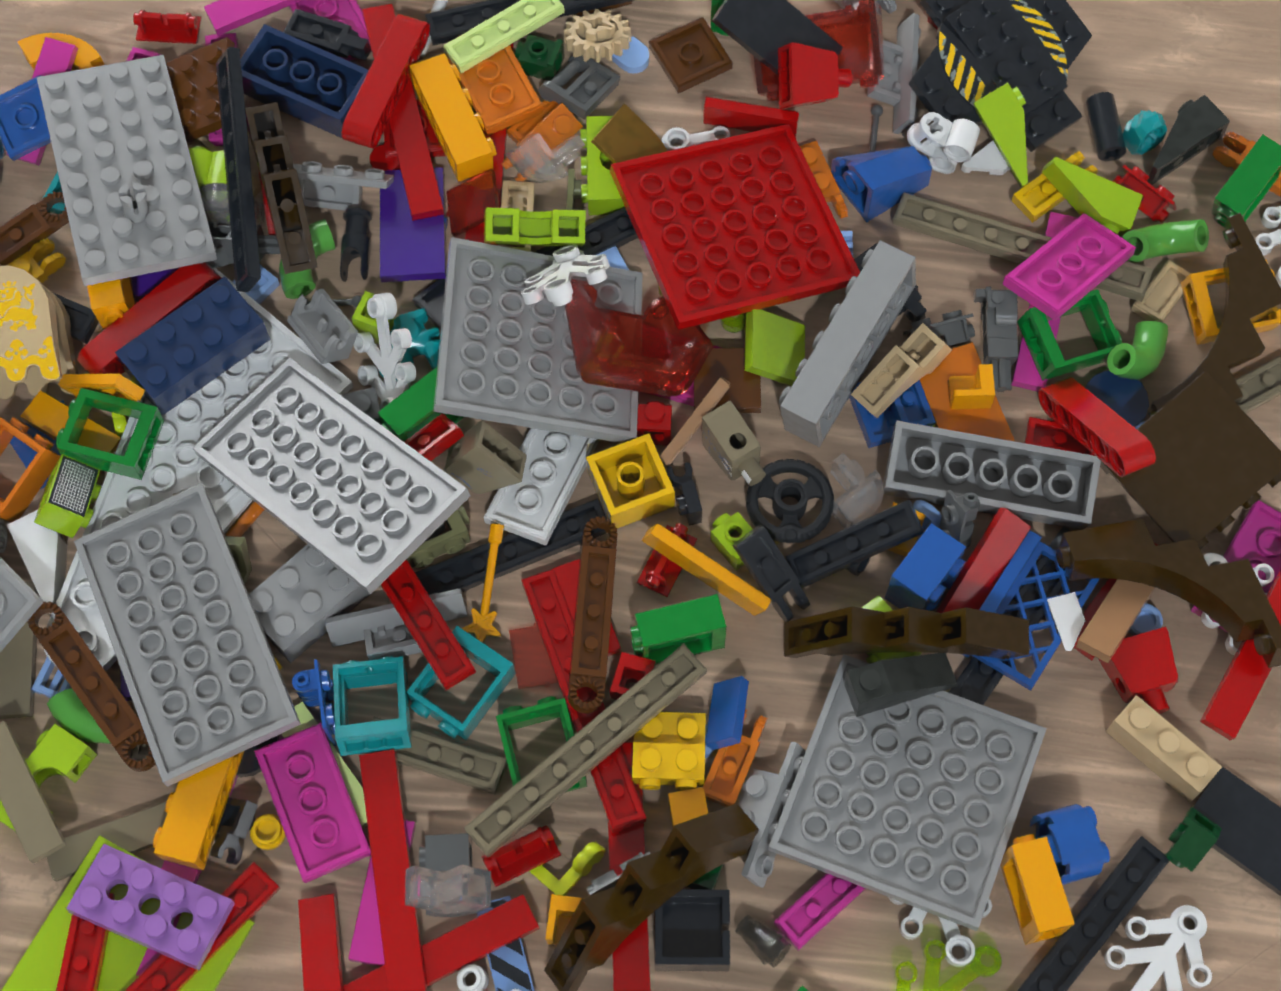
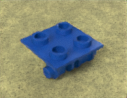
(317, 690)

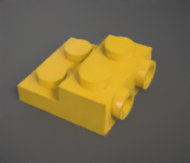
(670, 751)

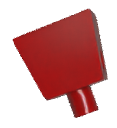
(809, 75)
(1144, 668)

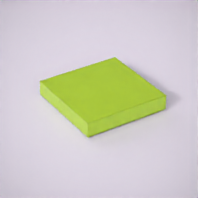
(773, 346)

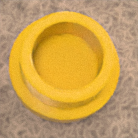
(267, 832)

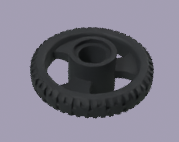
(790, 528)

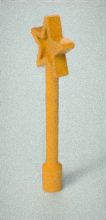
(483, 622)

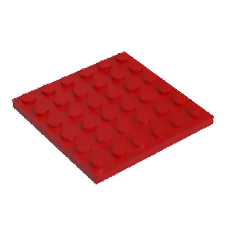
(734, 225)

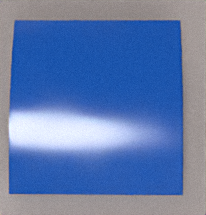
(908, 407)

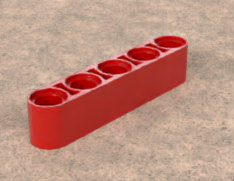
(385, 81)
(168, 296)
(1097, 427)

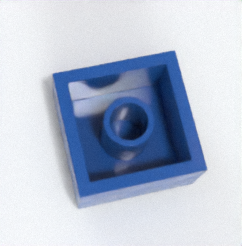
(926, 571)

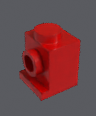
(655, 417)
(629, 669)

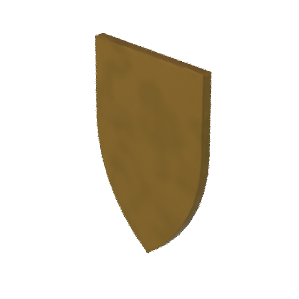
(627, 137)

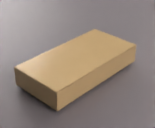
(1162, 293)

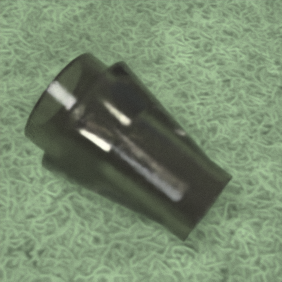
(764, 941)

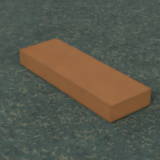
(695, 421)
(1114, 619)

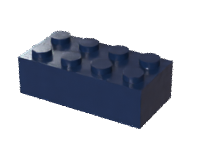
(301, 79)
(193, 345)

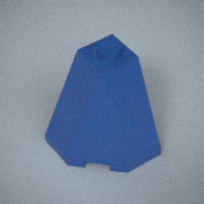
(880, 178)

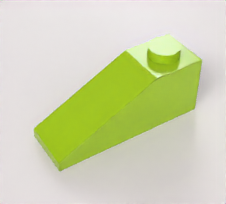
(1005, 121)
(1094, 195)

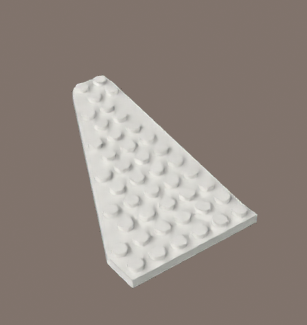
(178, 468)

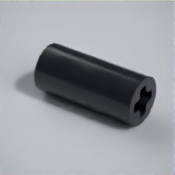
(1106, 126)

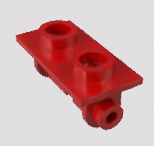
(167, 28)
(1155, 199)
(660, 571)
(522, 855)

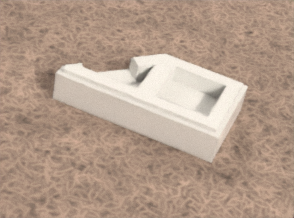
(987, 160)

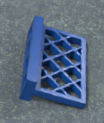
(1008, 588)

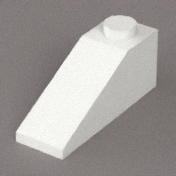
(43, 554)

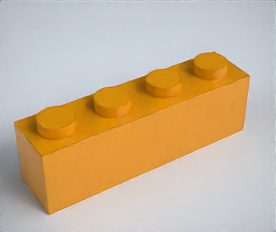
(452, 117)
(195, 814)

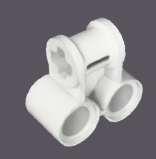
(945, 140)

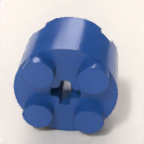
(1073, 841)

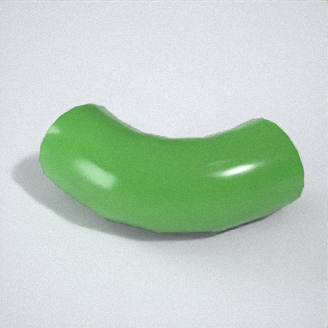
(1168, 239)
(302, 282)
(1143, 355)
(75, 718)

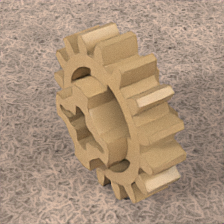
(597, 35)

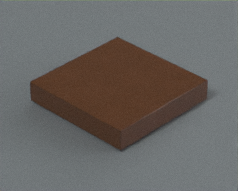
(690, 55)
(730, 364)

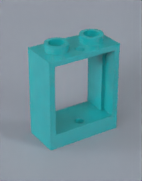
(484, 657)
(373, 735)

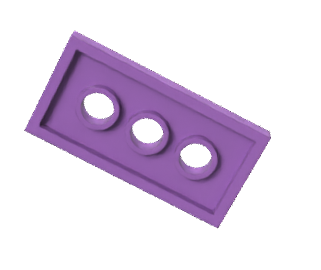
(154, 930)

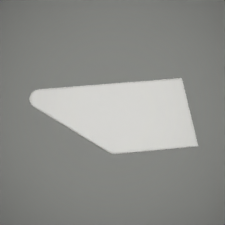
(1067, 618)

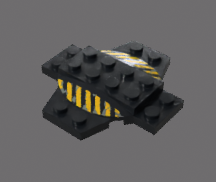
(998, 44)

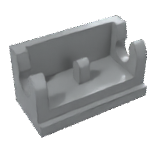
(323, 327)

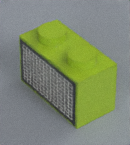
(68, 497)

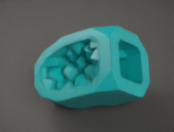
(1144, 132)

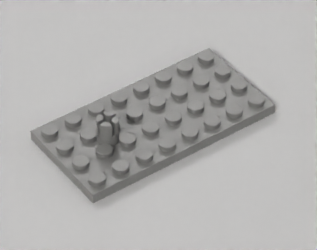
(125, 170)
(331, 474)
(186, 635)

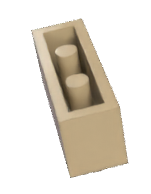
(1163, 749)

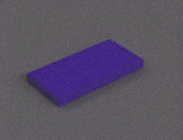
(410, 247)

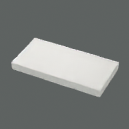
(548, 481)

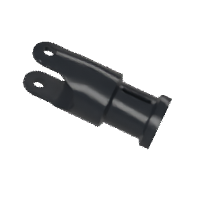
(355, 241)

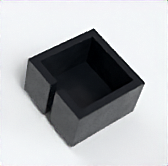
(693, 931)

